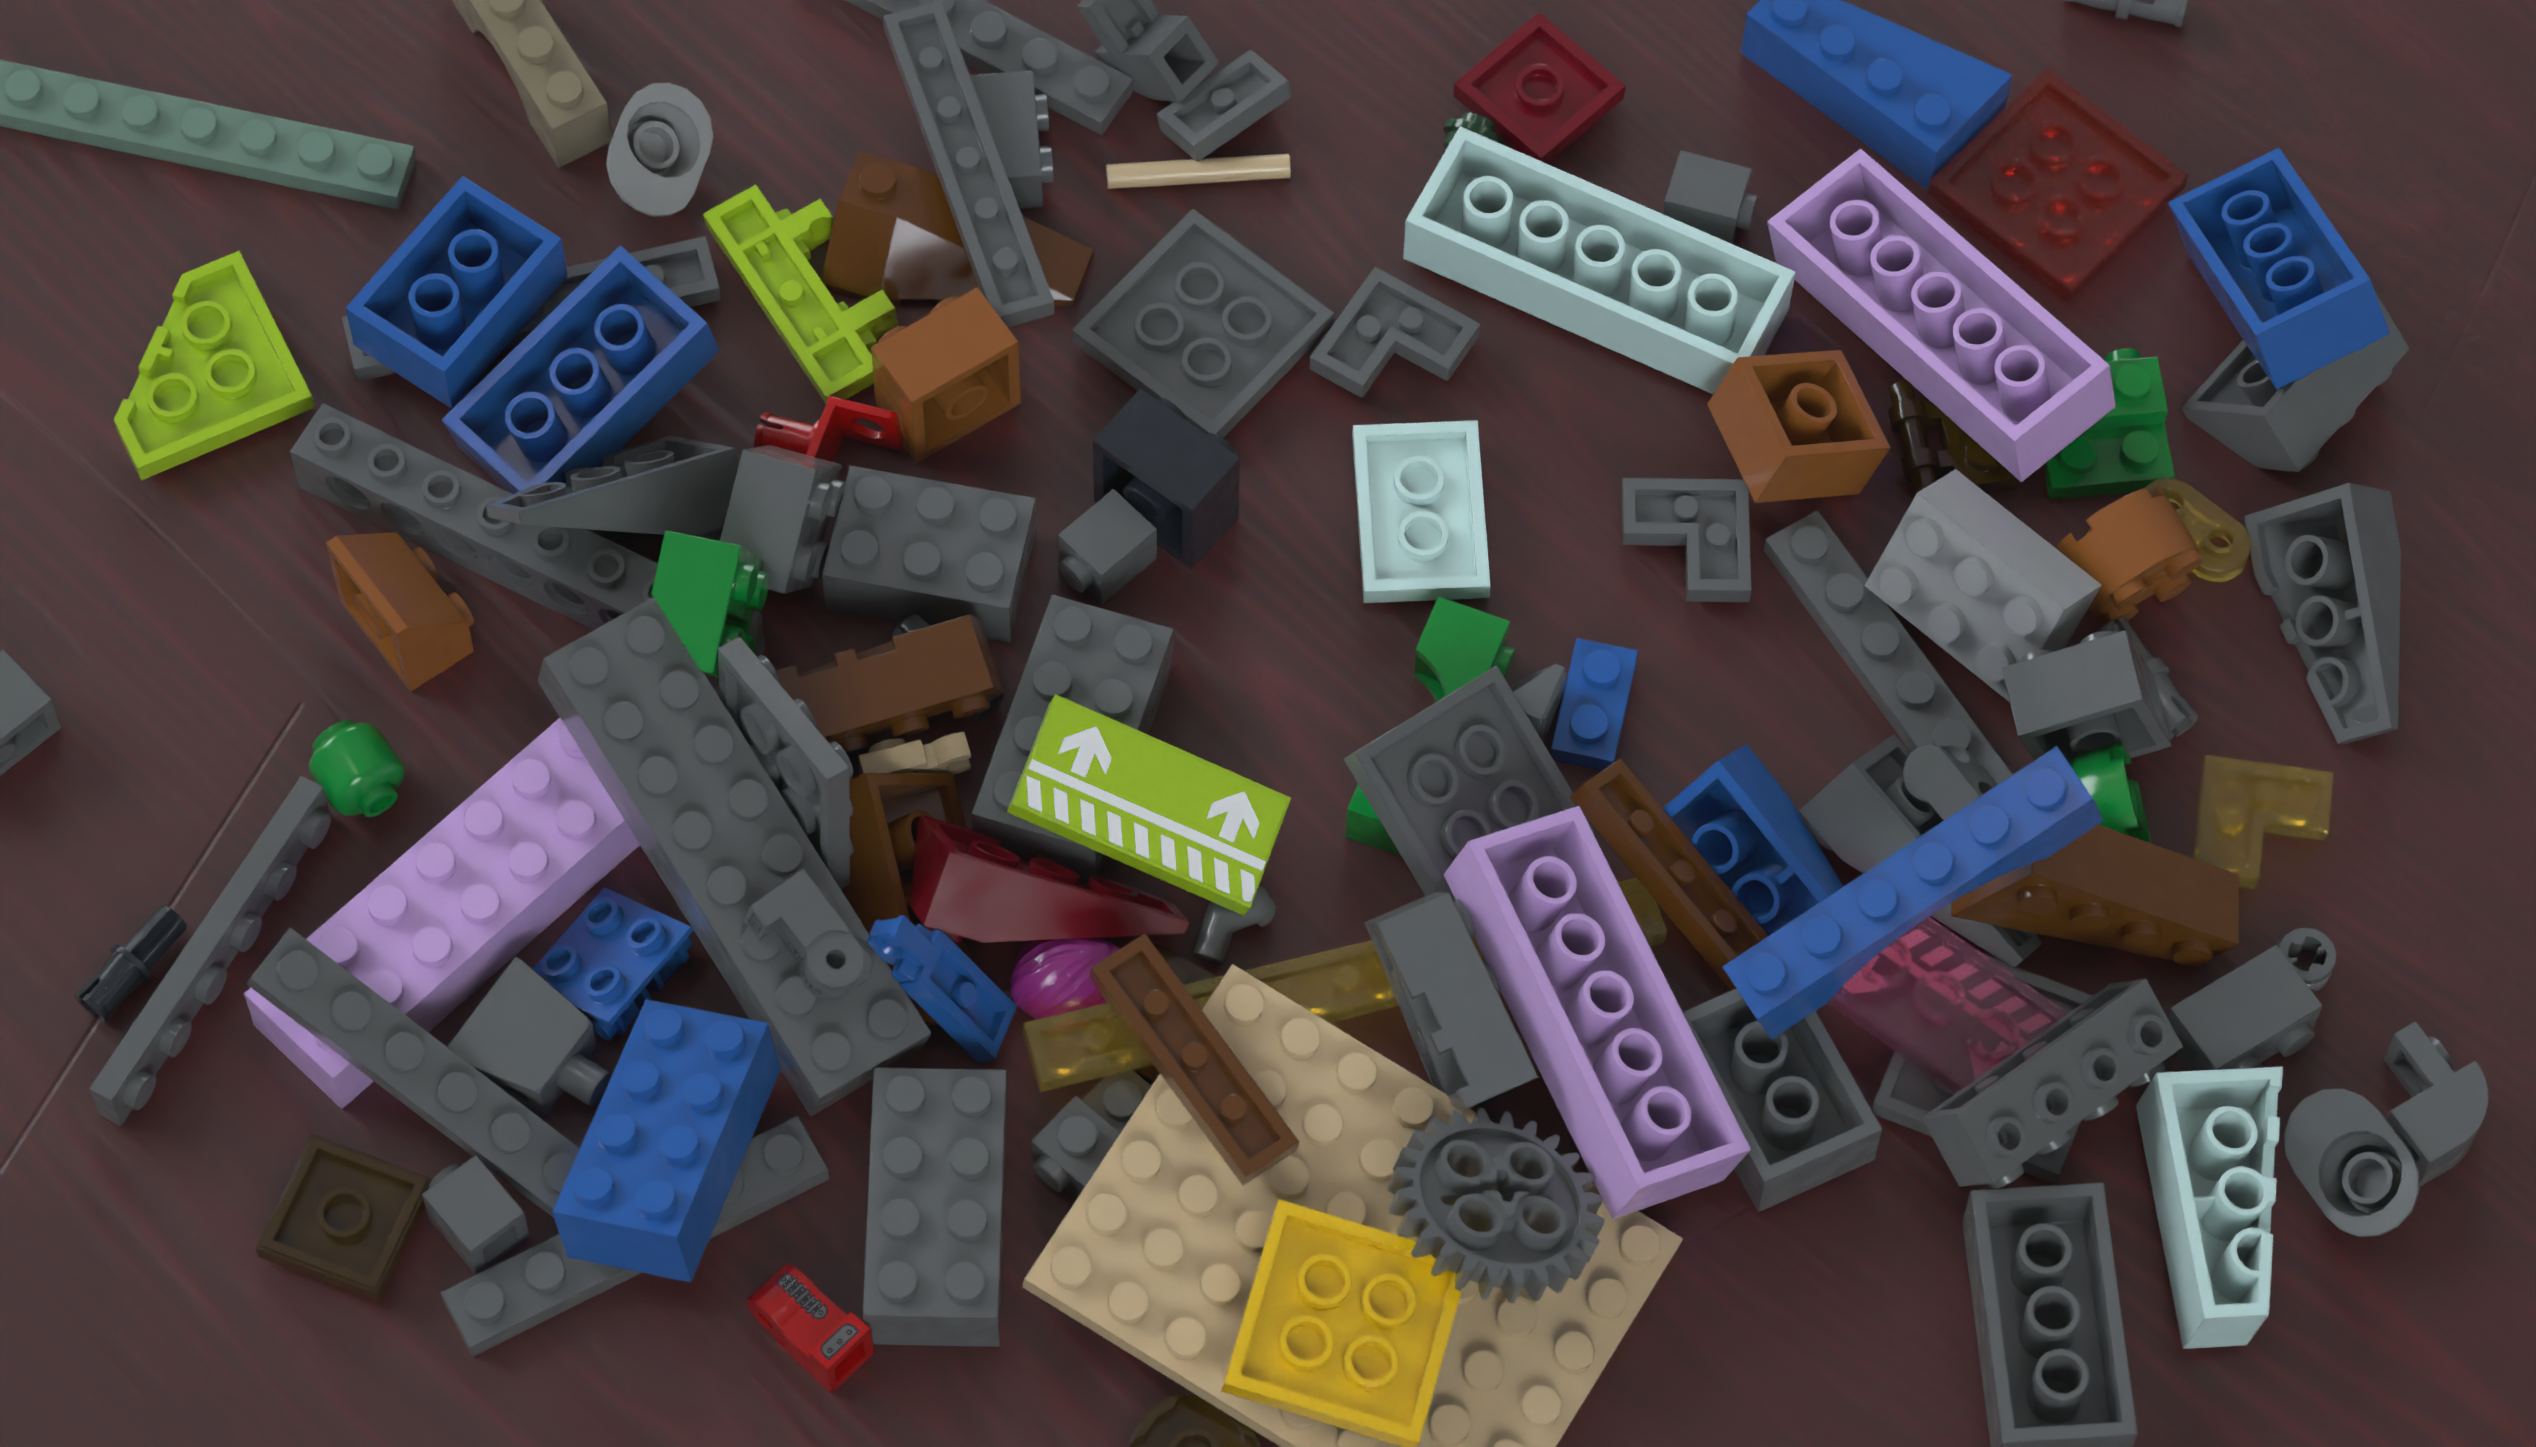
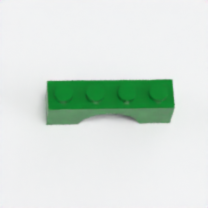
(1451, 652)

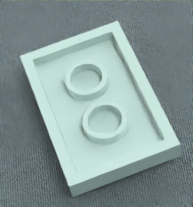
(1421, 511)

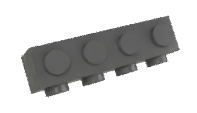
(2053, 1084)

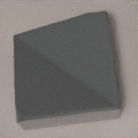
(1541, 696)

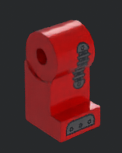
(811, 1327)

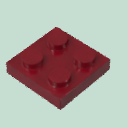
(1539, 90)

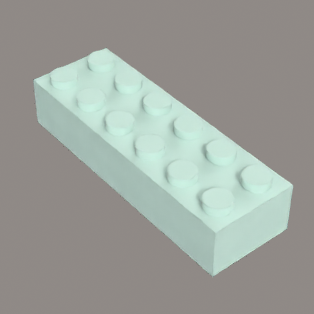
(1595, 262)

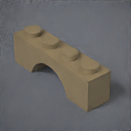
(547, 74)

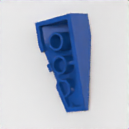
(1754, 839)

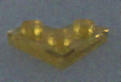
(2251, 798)

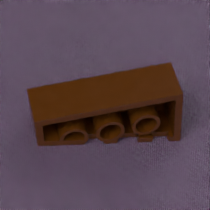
(2117, 897)

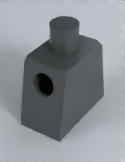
(532, 1042)

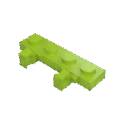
(772, 260)

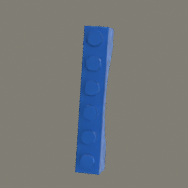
(1993, 835)

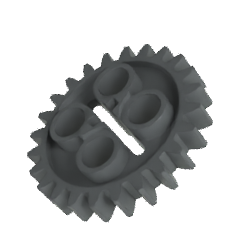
(1495, 1205)

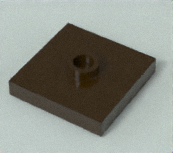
(344, 1218)

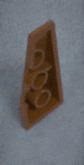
(902, 239)
(884, 842)

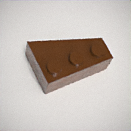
(898, 684)

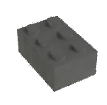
(929, 551)
(1788, 1099)

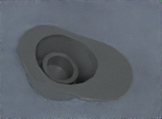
(2351, 1162)

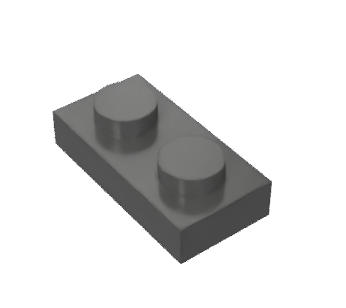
(1224, 105)

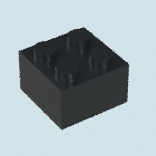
(1169, 474)

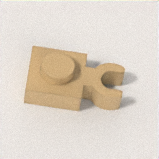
(943, 755)

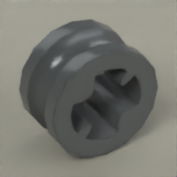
(2316, 943)

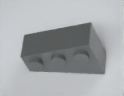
(1450, 1000)

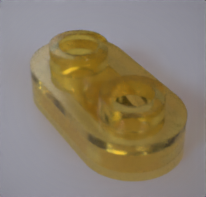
(2206, 522)

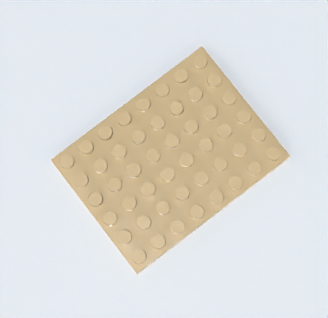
(1173, 1240)

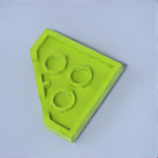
(210, 372)

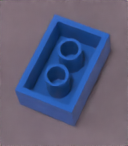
(457, 292)

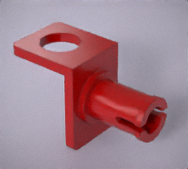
(825, 436)

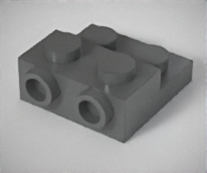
(1085, 1131)

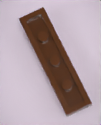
(1668, 866)
(1194, 1059)

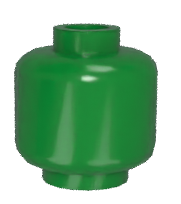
(356, 768)

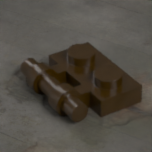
(1961, 452)

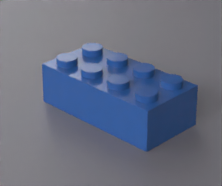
(2279, 268)
(583, 378)
(667, 1140)

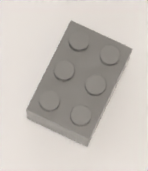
(1980, 580)

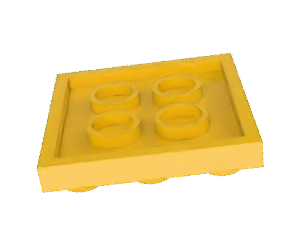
(1343, 1326)

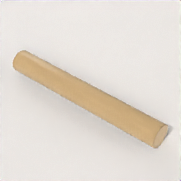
(1193, 172)

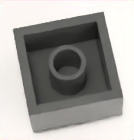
(783, 513)
(2087, 698)

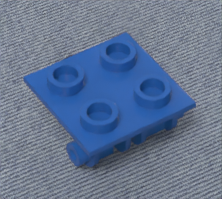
(612, 957)

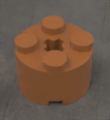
(2134, 552)

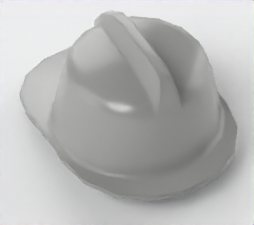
(660, 149)

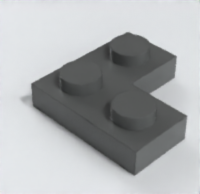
(1391, 319)
(1705, 518)

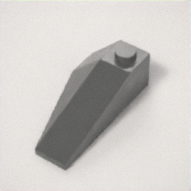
(1872, 815)

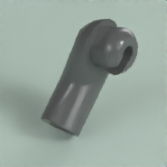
(1221, 923)

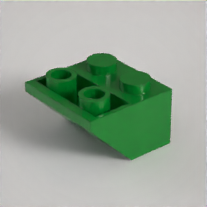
(709, 594)

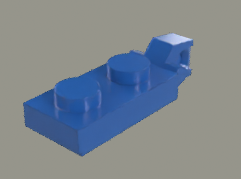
(945, 984)

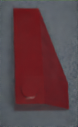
(991, 895)

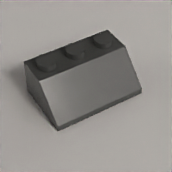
(2292, 423)

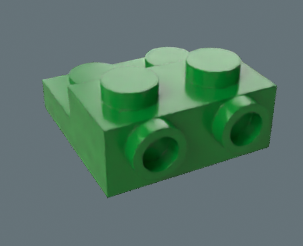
(2123, 447)

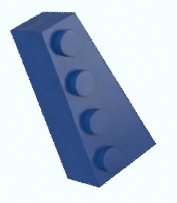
(1877, 79)

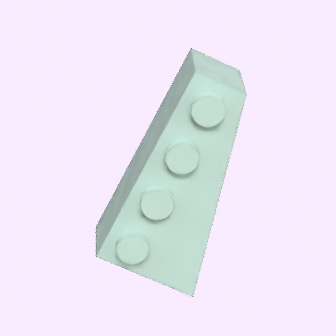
(2213, 1192)

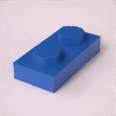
(1594, 704)

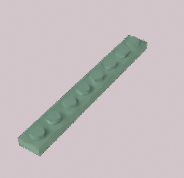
(204, 135)

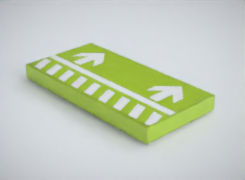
(1149, 805)

